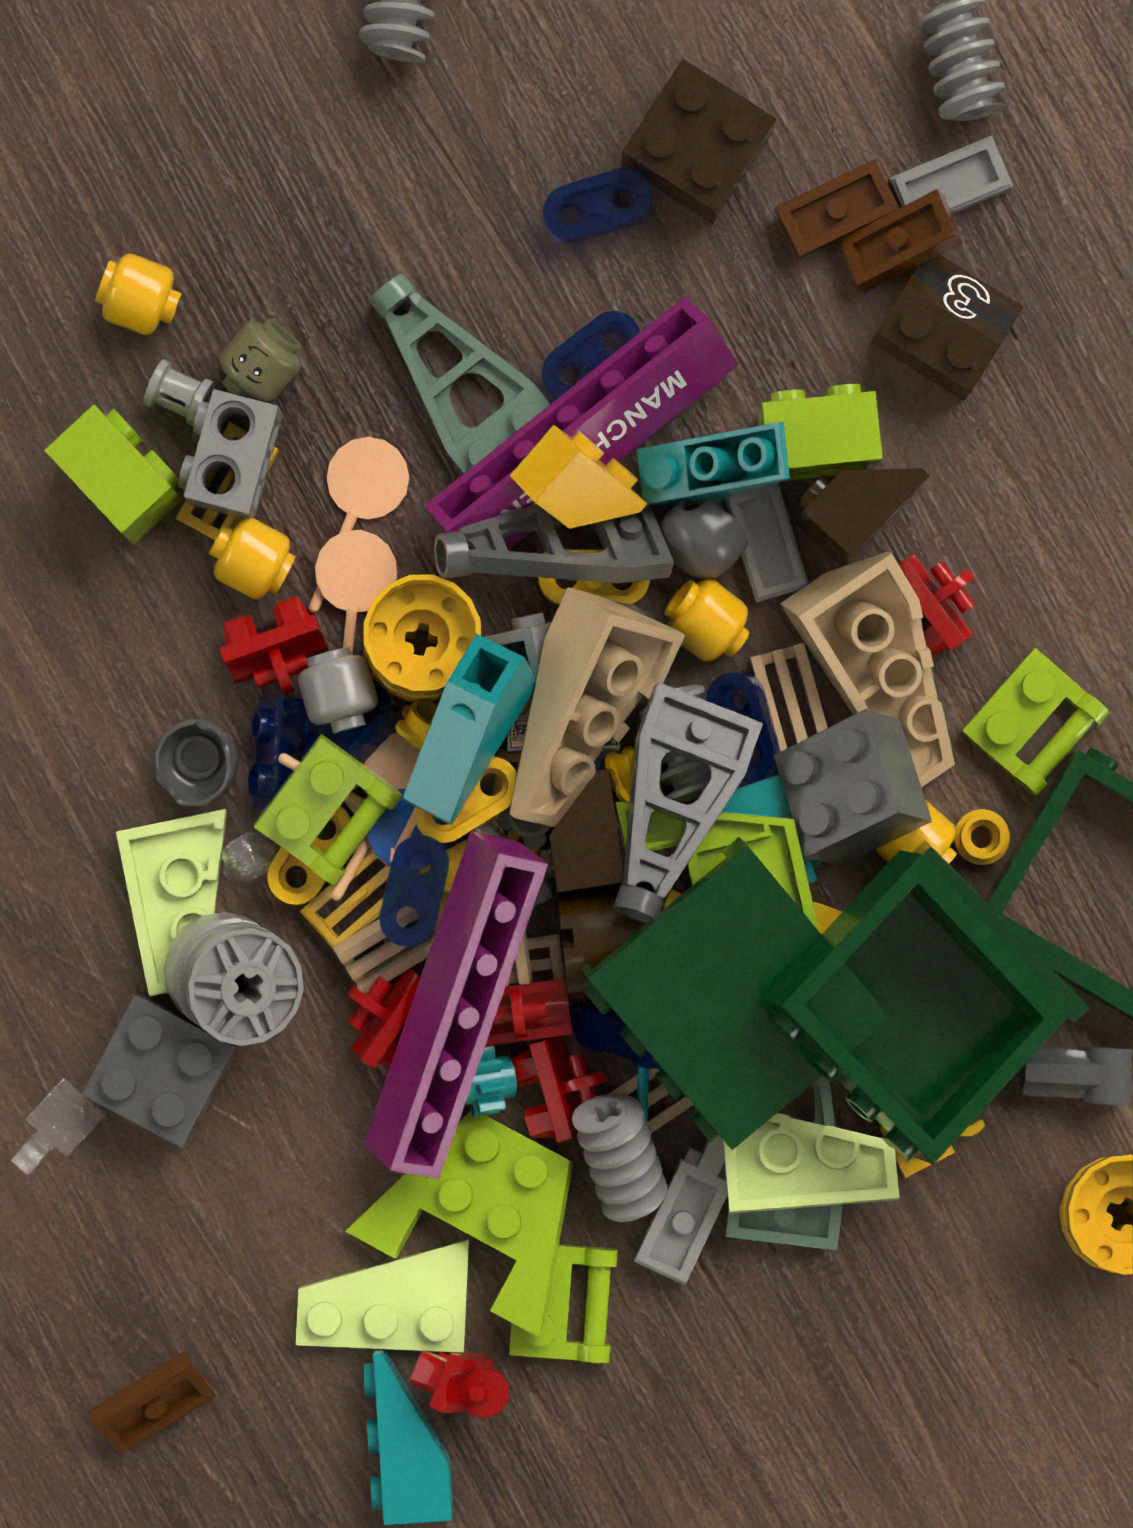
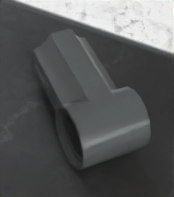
(1090, 1074)

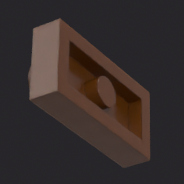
(835, 209)
(901, 241)
(152, 1403)

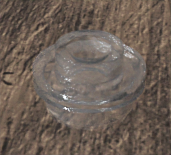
(246, 857)

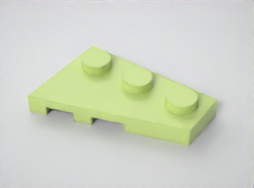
(170, 882)
(807, 1165)
(391, 1305)

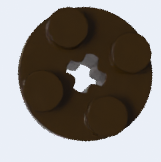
(590, 933)

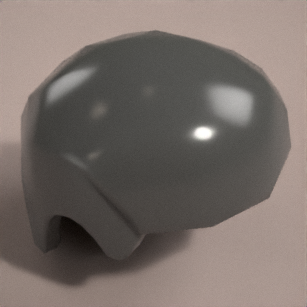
(703, 540)
(195, 762)

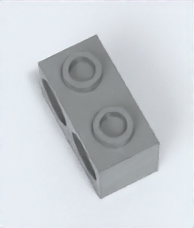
(246, 457)

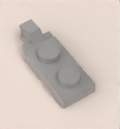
(686, 1213)

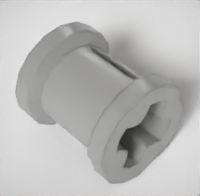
(177, 391)

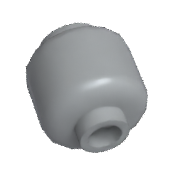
(338, 690)

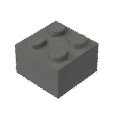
(852, 788)
(159, 1070)

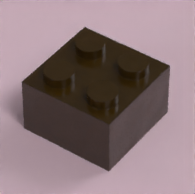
(698, 141)

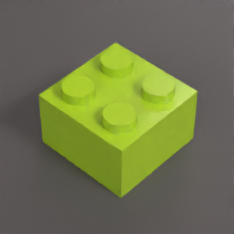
(826, 431)
(107, 467)

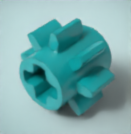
(492, 1084)

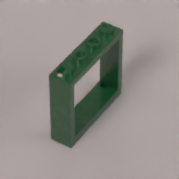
(1100, 770)
(1041, 1010)

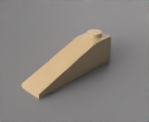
(873, 649)
(587, 683)

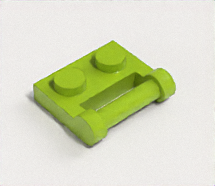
(1019, 711)
(313, 797)
(554, 1341)

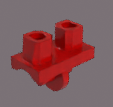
(944, 623)
(274, 653)
(531, 1013)
(380, 1035)
(564, 1085)
(462, 1383)

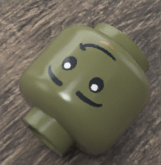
(260, 361)

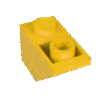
(573, 483)

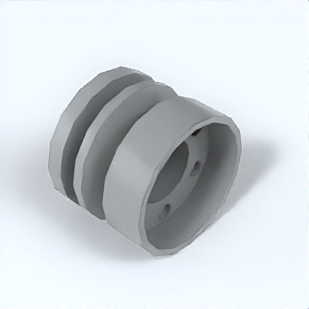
(203, 974)

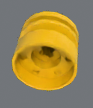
(397, 614)
(1085, 1215)

